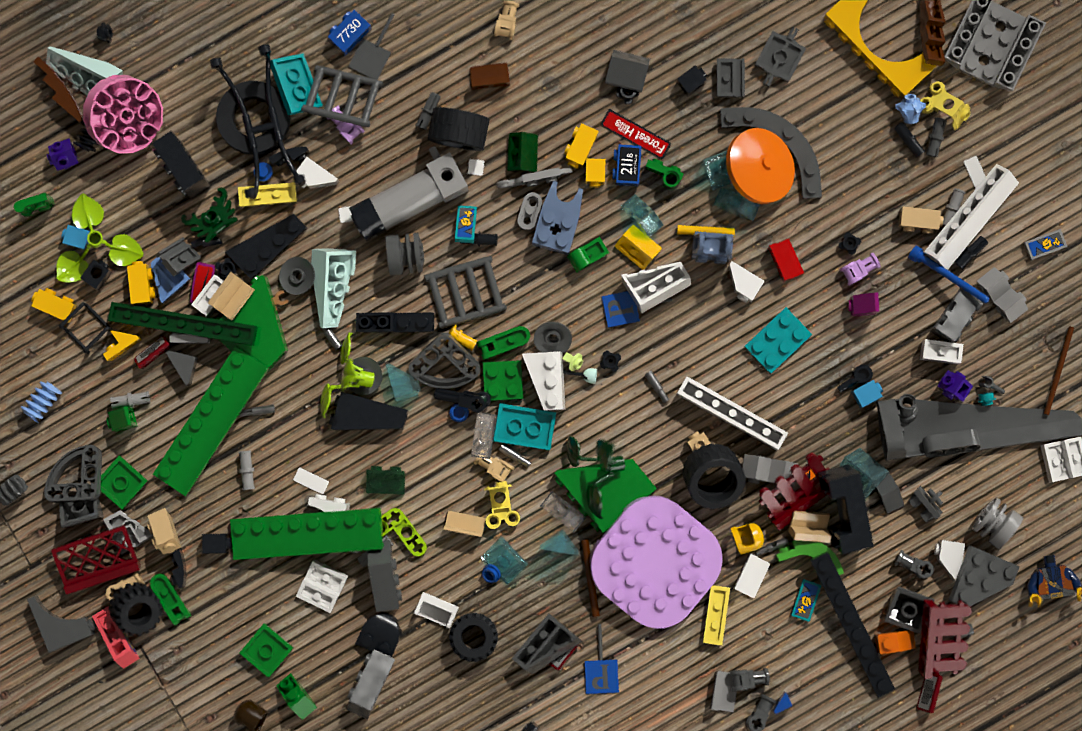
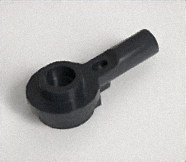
(862, 374)

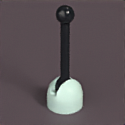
(588, 375)

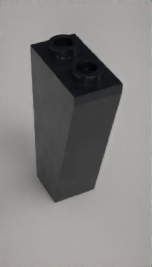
(365, 414)

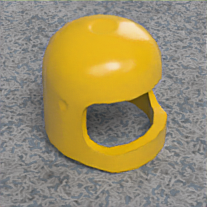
(748, 537)

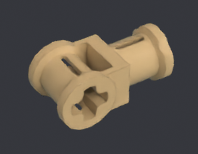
(507, 23)
(495, 467)
(133, 578)

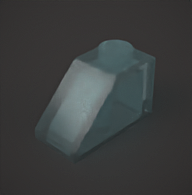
(736, 204)
(642, 215)
(402, 384)

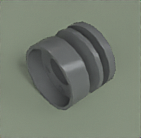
(404, 254)

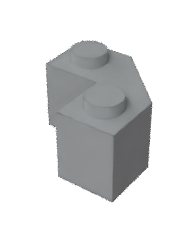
(1007, 301)
(765, 469)

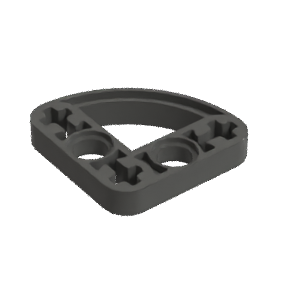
(444, 383)
(81, 488)

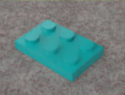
(293, 82)
(778, 340)
(524, 426)

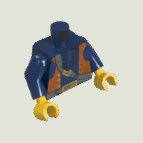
(1053, 582)

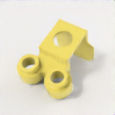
(959, 112)
(503, 510)

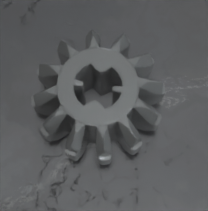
(12, 489)

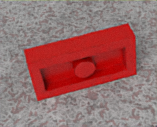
(785, 260)

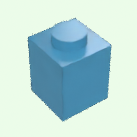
(75, 237)
(867, 393)

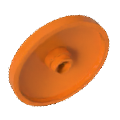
(760, 166)

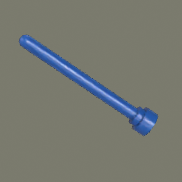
(918, 255)

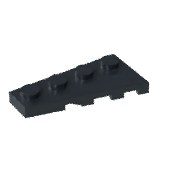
(265, 246)

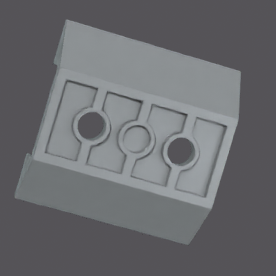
(1005, 50)

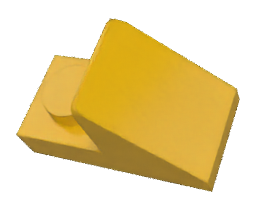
(125, 342)

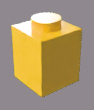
(595, 172)

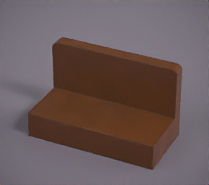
(489, 76)

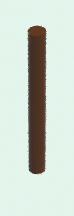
(591, 585)

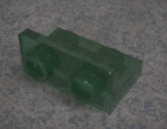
(385, 481)

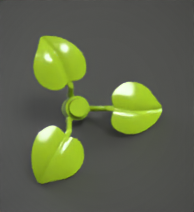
(90, 213)
(359, 377)

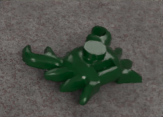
(213, 220)

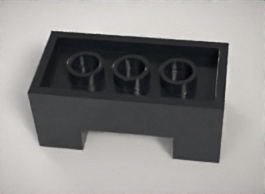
(846, 487)

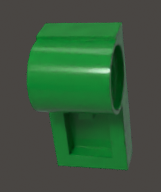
(656, 166)
(587, 254)

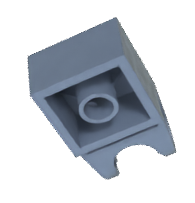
(558, 214)
(712, 247)

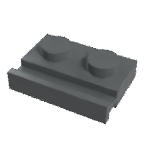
(730, 77)
(178, 256)

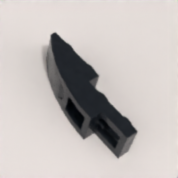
(394, 322)

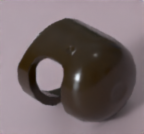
(250, 715)

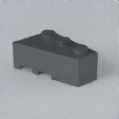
(545, 645)

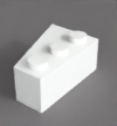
(656, 285)
(548, 378)

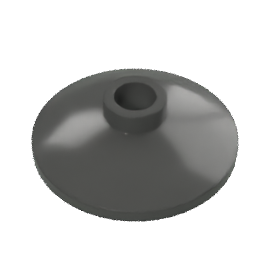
(289, 275)
(547, 343)
(370, 366)

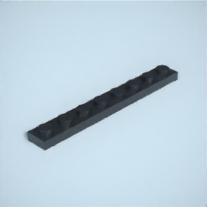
(852, 624)

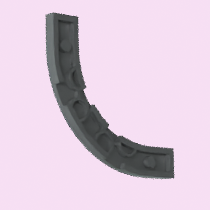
(791, 136)

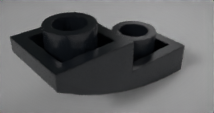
(296, 154)
(179, 574)

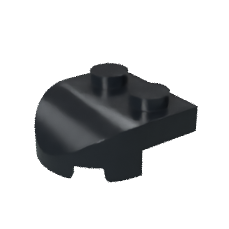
(380, 633)

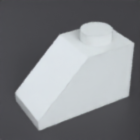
(315, 175)
(744, 282)
(950, 556)

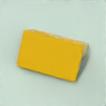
(638, 247)

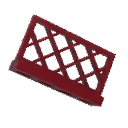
(103, 574)

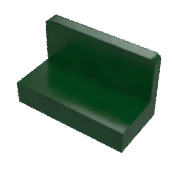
(522, 152)

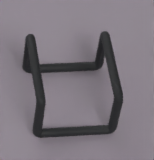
(85, 348)

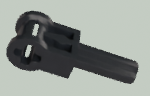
(466, 399)

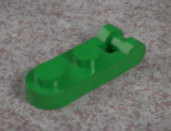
(504, 341)
(169, 598)

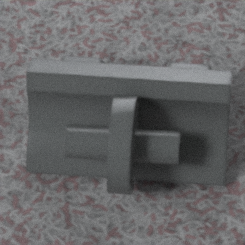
(932, 510)

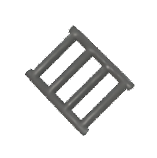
(338, 76)
(468, 268)

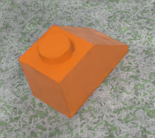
(895, 641)

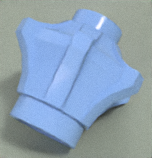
(910, 108)

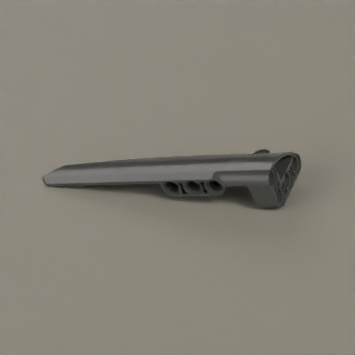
(957, 428)

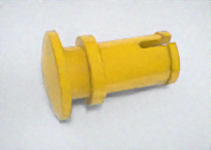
(462, 338)

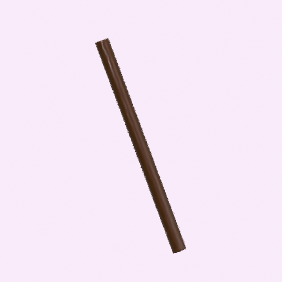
(1059, 370)

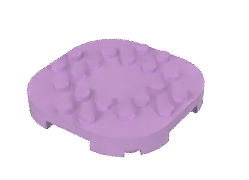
(656, 562)

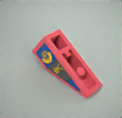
(115, 639)

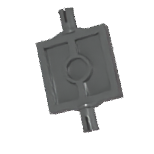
(780, 56)

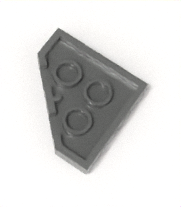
(981, 577)

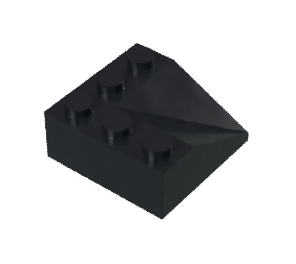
(180, 164)

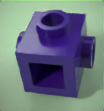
(62, 154)
(955, 386)

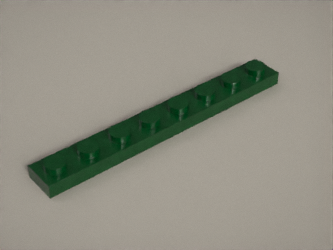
(182, 323)

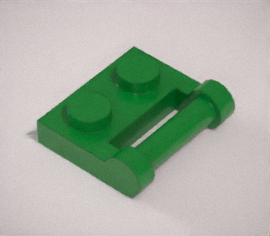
(38, 202)

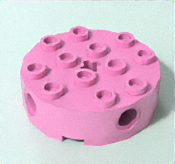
(119, 130)

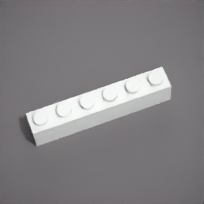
(972, 216)
(732, 413)

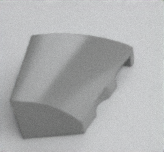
(137, 533)

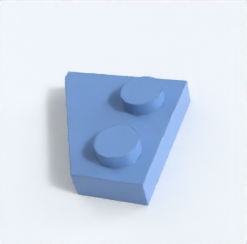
(165, 281)

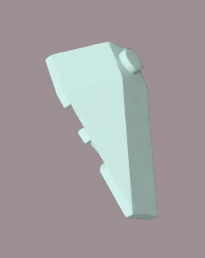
(79, 69)
(331, 282)

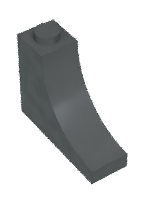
(58, 631)

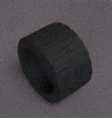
(458, 129)
(720, 494)

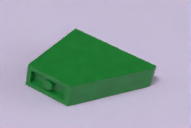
(261, 312)
(615, 491)

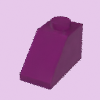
(864, 304)

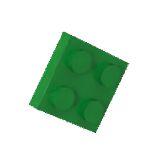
(503, 380)
(121, 482)
(266, 650)

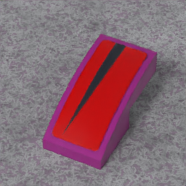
(202, 276)

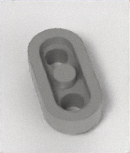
(530, 212)

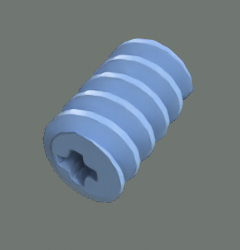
(41, 400)

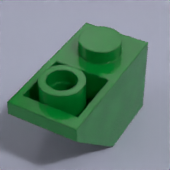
(296, 696)

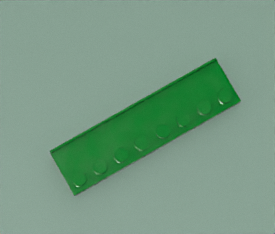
(211, 421)
(307, 533)

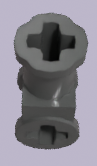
(913, 565)
(746, 679)
(760, 713)

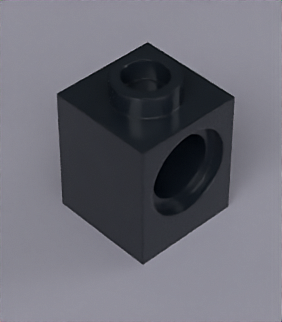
(692, 80)
(88, 274)
(215, 543)

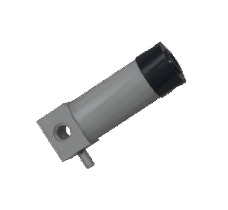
(409, 197)

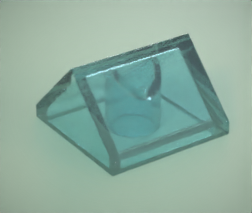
(716, 170)
(871, 471)
(560, 543)
(505, 559)

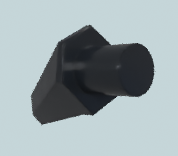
(201, 241)

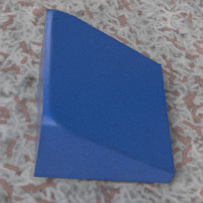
(782, 704)

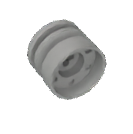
(995, 521)

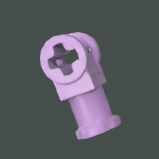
(347, 130)
(856, 270)

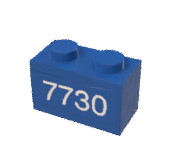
(349, 32)

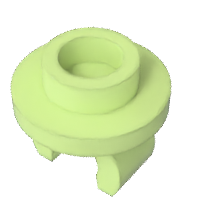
(574, 361)

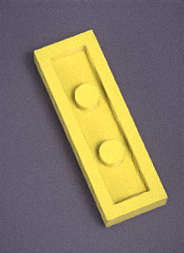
(269, 195)
(716, 615)

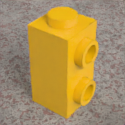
(581, 146)
(140, 284)
(53, 305)

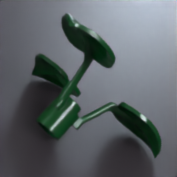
(607, 464)

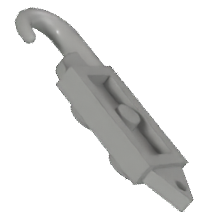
(533, 179)

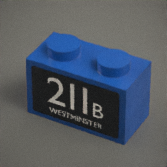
(628, 165)

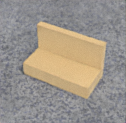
(231, 296)
(465, 523)
(810, 526)

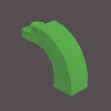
(810, 549)

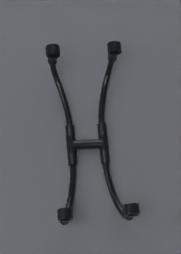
(300, 180)

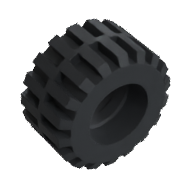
(145, 618)
(461, 649)

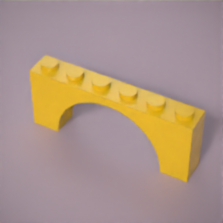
(900, 76)

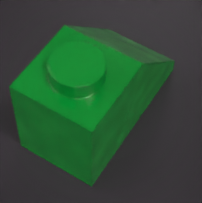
(121, 419)

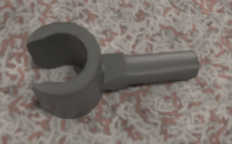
(989, 383)

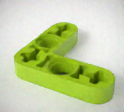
(398, 526)

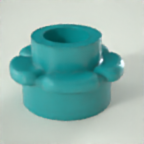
(986, 398)

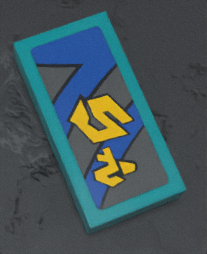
(465, 224)
(806, 600)

